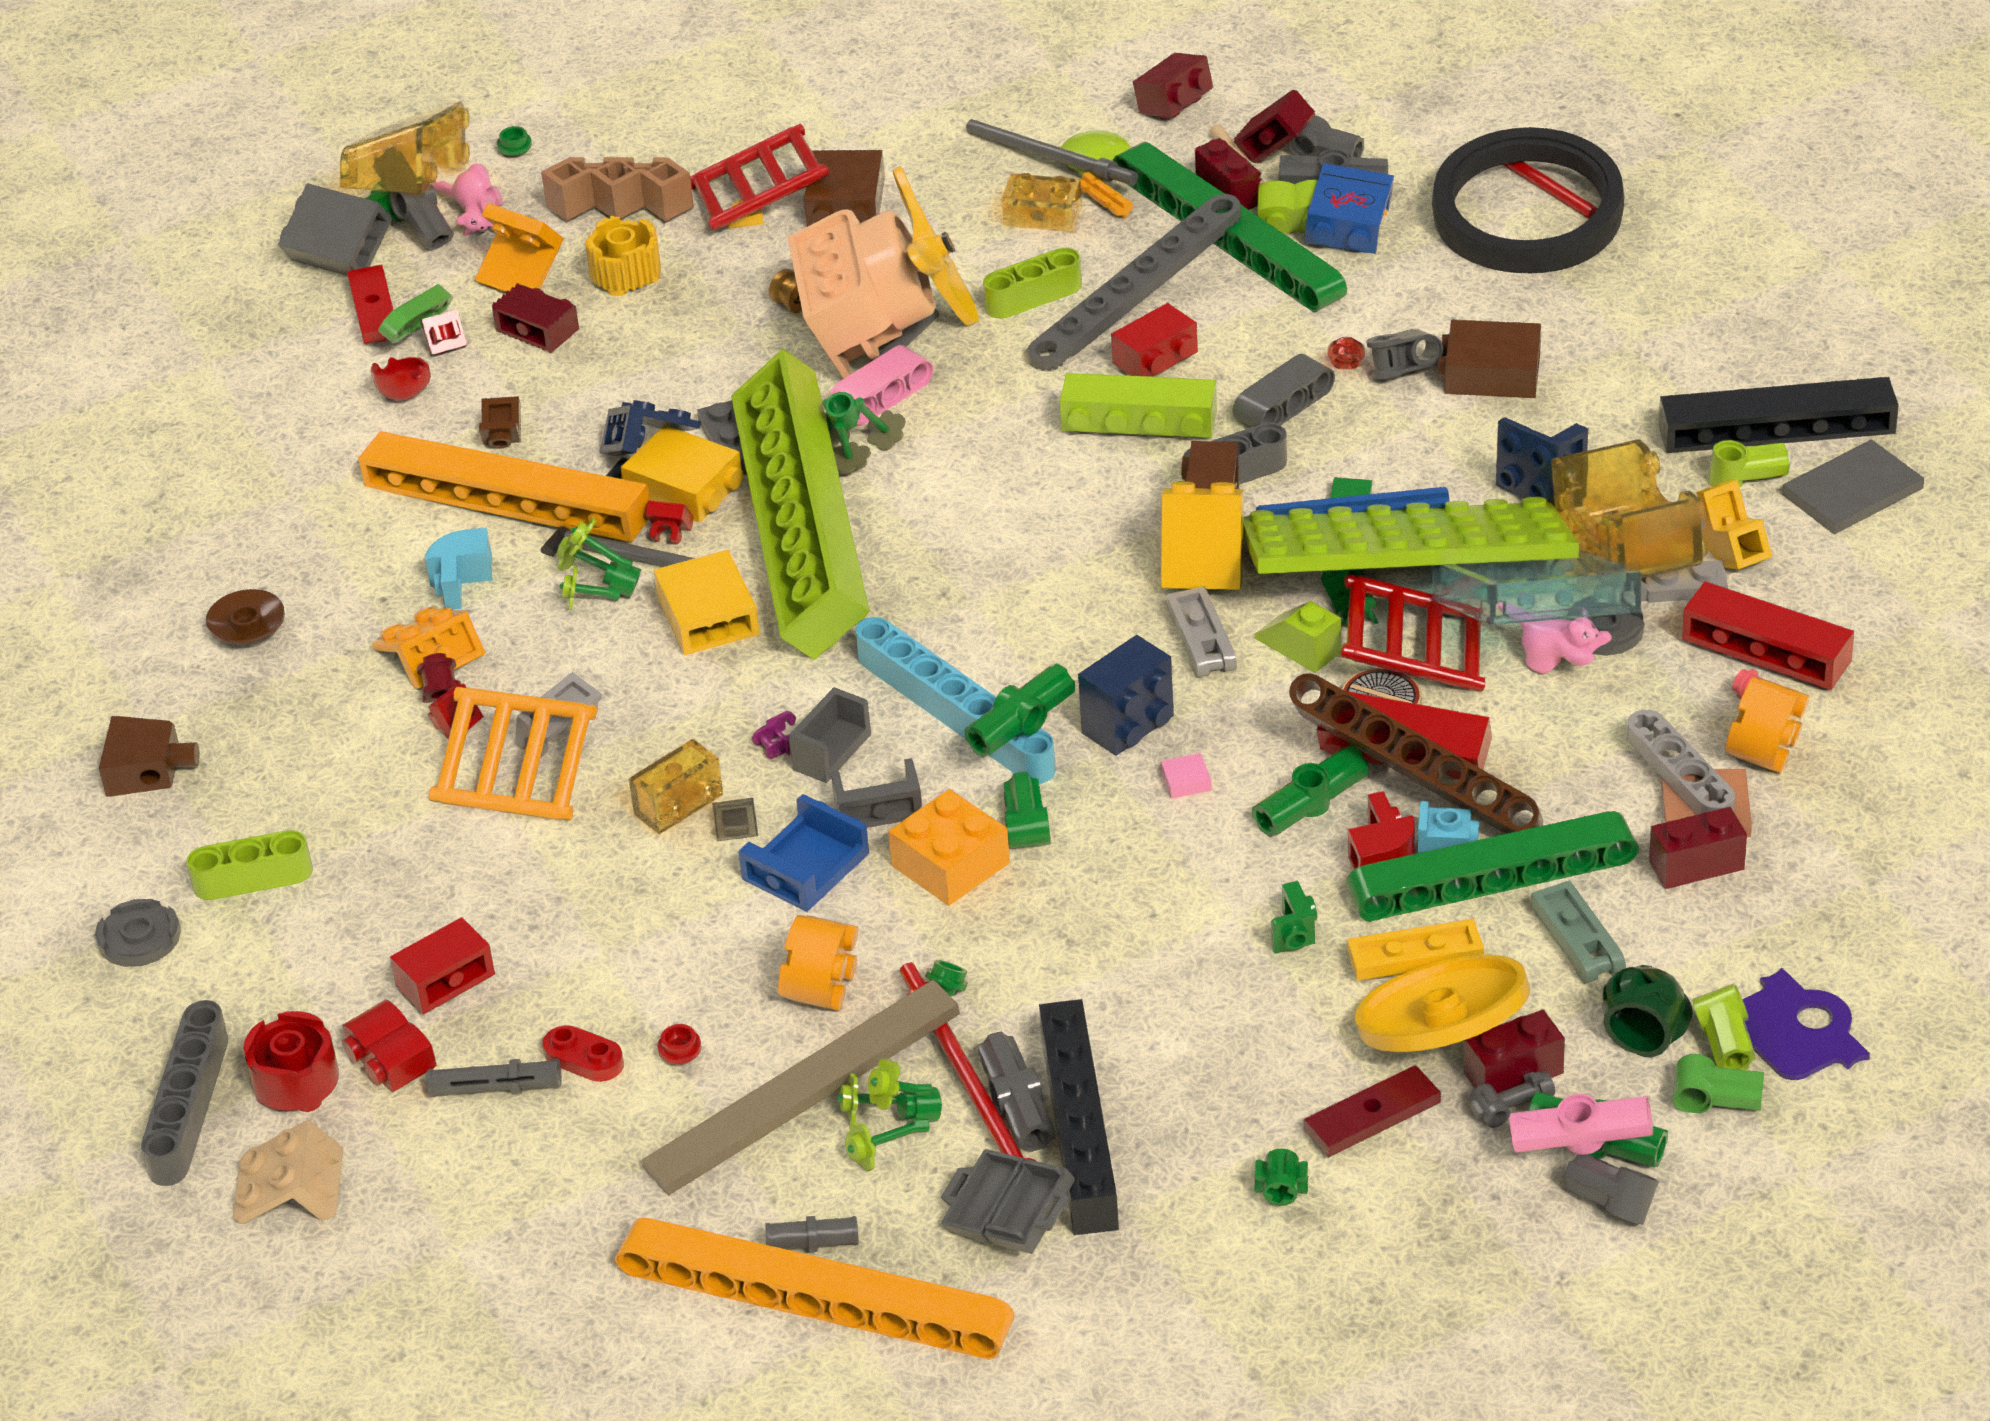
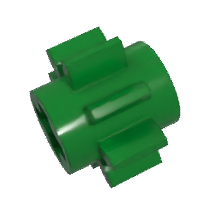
(1281, 1176)

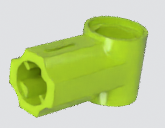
(1741, 463)
(1723, 1021)

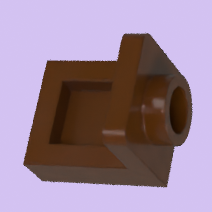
(500, 421)

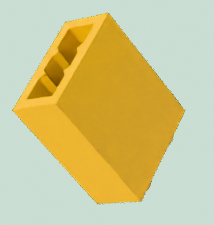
(685, 470)
(1202, 536)
(706, 602)

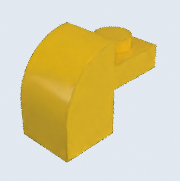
(1727, 529)

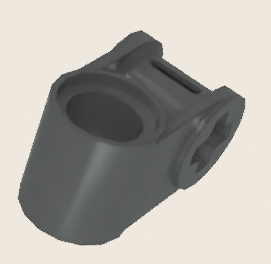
(1396, 353)

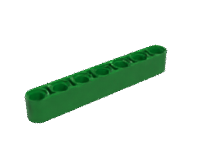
(1491, 865)

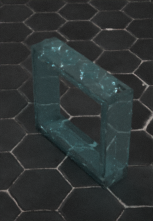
(1538, 589)

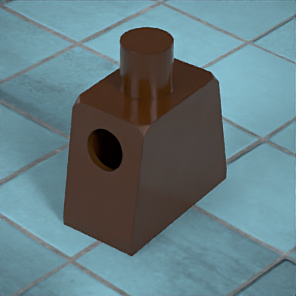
(143, 755)

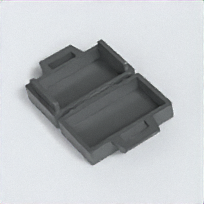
(1006, 1200)

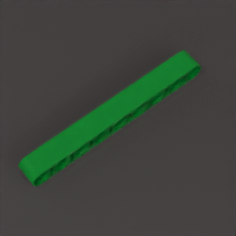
(1249, 241)

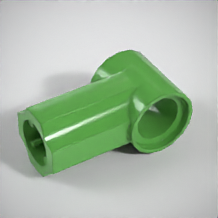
(1702, 1084)

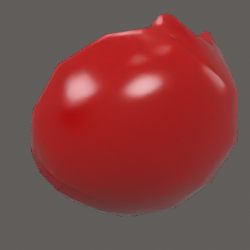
(401, 377)

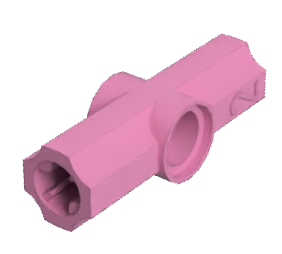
(1581, 1124)

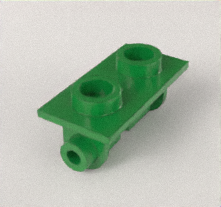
(1334, 584)

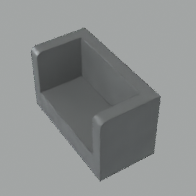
(830, 734)
(880, 803)

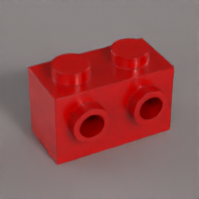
(1154, 342)
(437, 962)

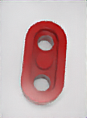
(584, 1053)

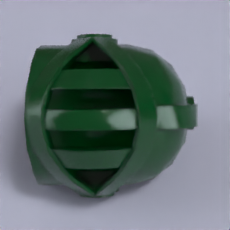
(1645, 1010)

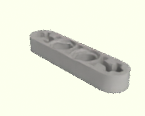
(1674, 768)

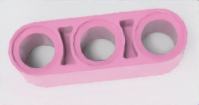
(887, 380)

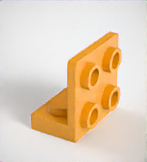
(519, 251)
(432, 633)

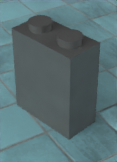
(334, 230)

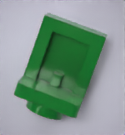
(1297, 924)

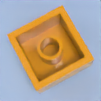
(949, 847)

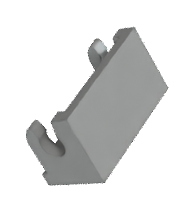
(569, 689)

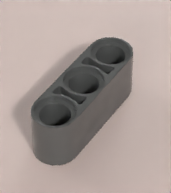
(1284, 392)
(1260, 450)

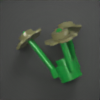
(843, 414)

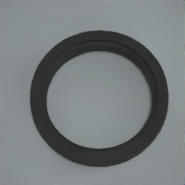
(1538, 254)

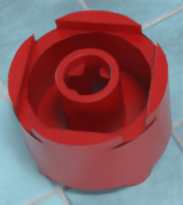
(291, 1062)

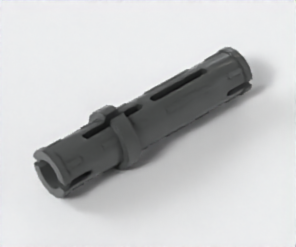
(489, 1078)

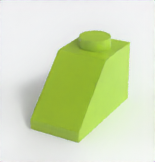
(1304, 635)

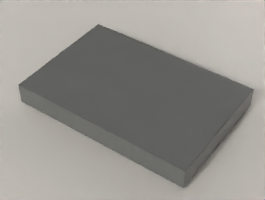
(1853, 486)

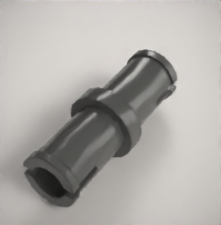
(812, 1233)

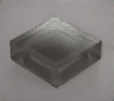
(735, 819)

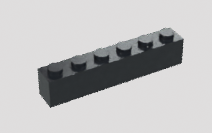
(1778, 414)
(1078, 1116)

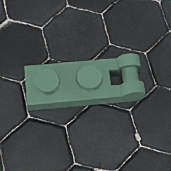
(1577, 931)

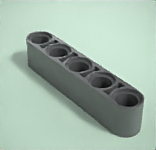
(185, 1093)

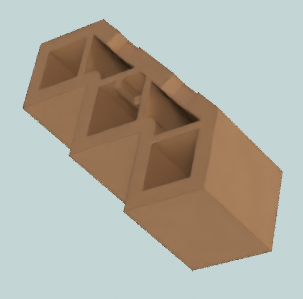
(617, 187)

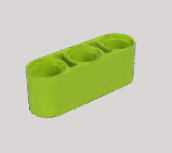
(1032, 283)
(249, 865)

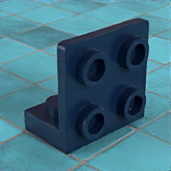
(624, 425)
(1527, 457)

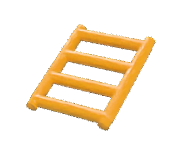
(522, 801)

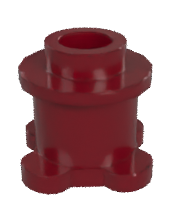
(437, 676)

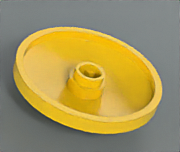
(1442, 1003)

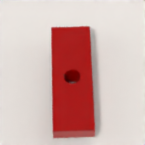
(370, 300)

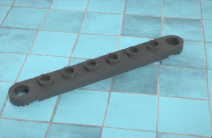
(1134, 282)

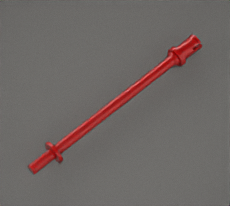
(967, 1074)

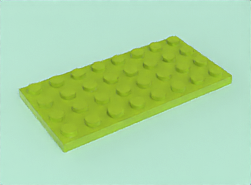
(1407, 536)

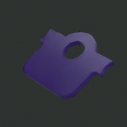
(1789, 1045)

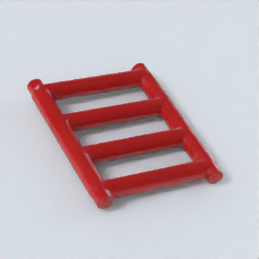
(763, 151)
(1393, 658)

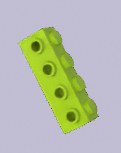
(1138, 405)

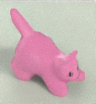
(472, 192)
(1556, 639)

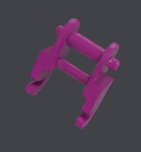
(773, 729)

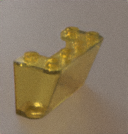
(407, 152)

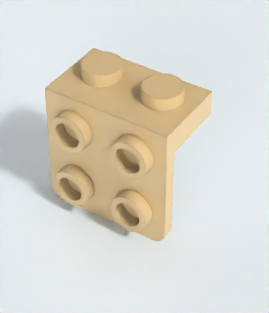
(295, 1165)

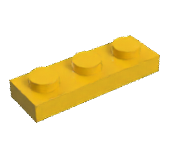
(1410, 948)

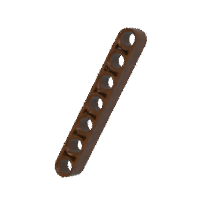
(1403, 741)

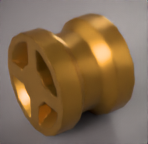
(784, 290)

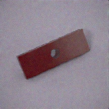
(1372, 1110)

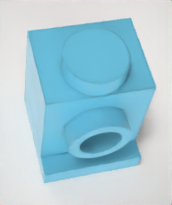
(1445, 827)

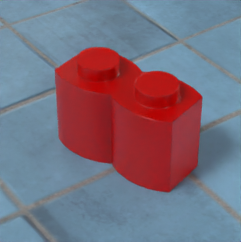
(388, 1046)

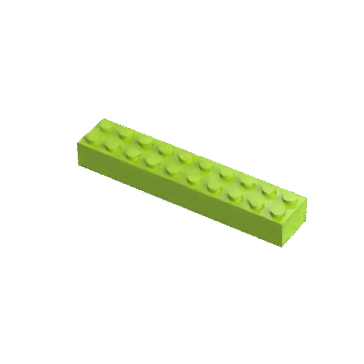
(799, 505)

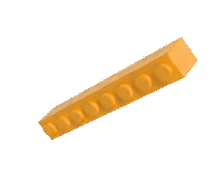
(504, 485)

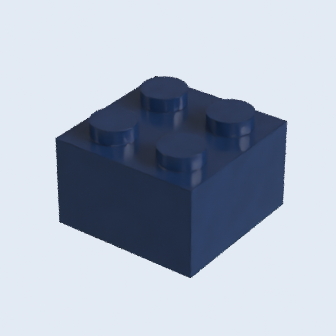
(1126, 695)

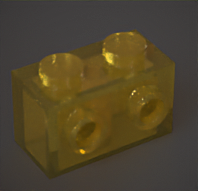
(1042, 202)
(676, 786)

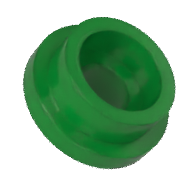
(514, 141)
(948, 976)

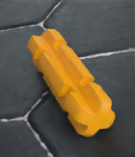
(1106, 195)

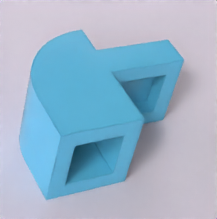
(456, 560)

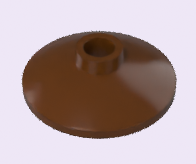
(245, 616)

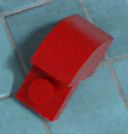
(1385, 835)

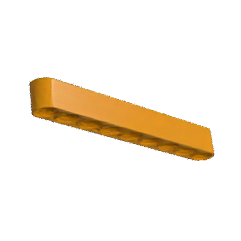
(816, 1287)

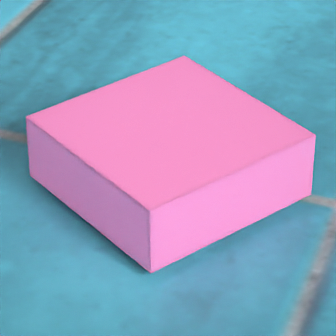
(1186, 775)

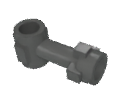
(1494, 1106)

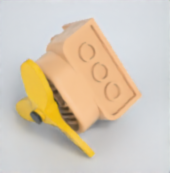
(872, 278)

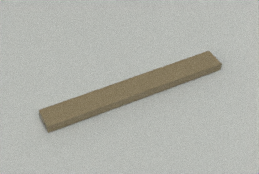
(800, 1087)

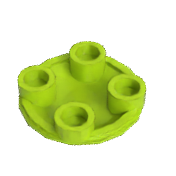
(1096, 145)

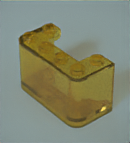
(1620, 514)

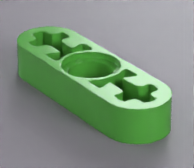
(407, 317)

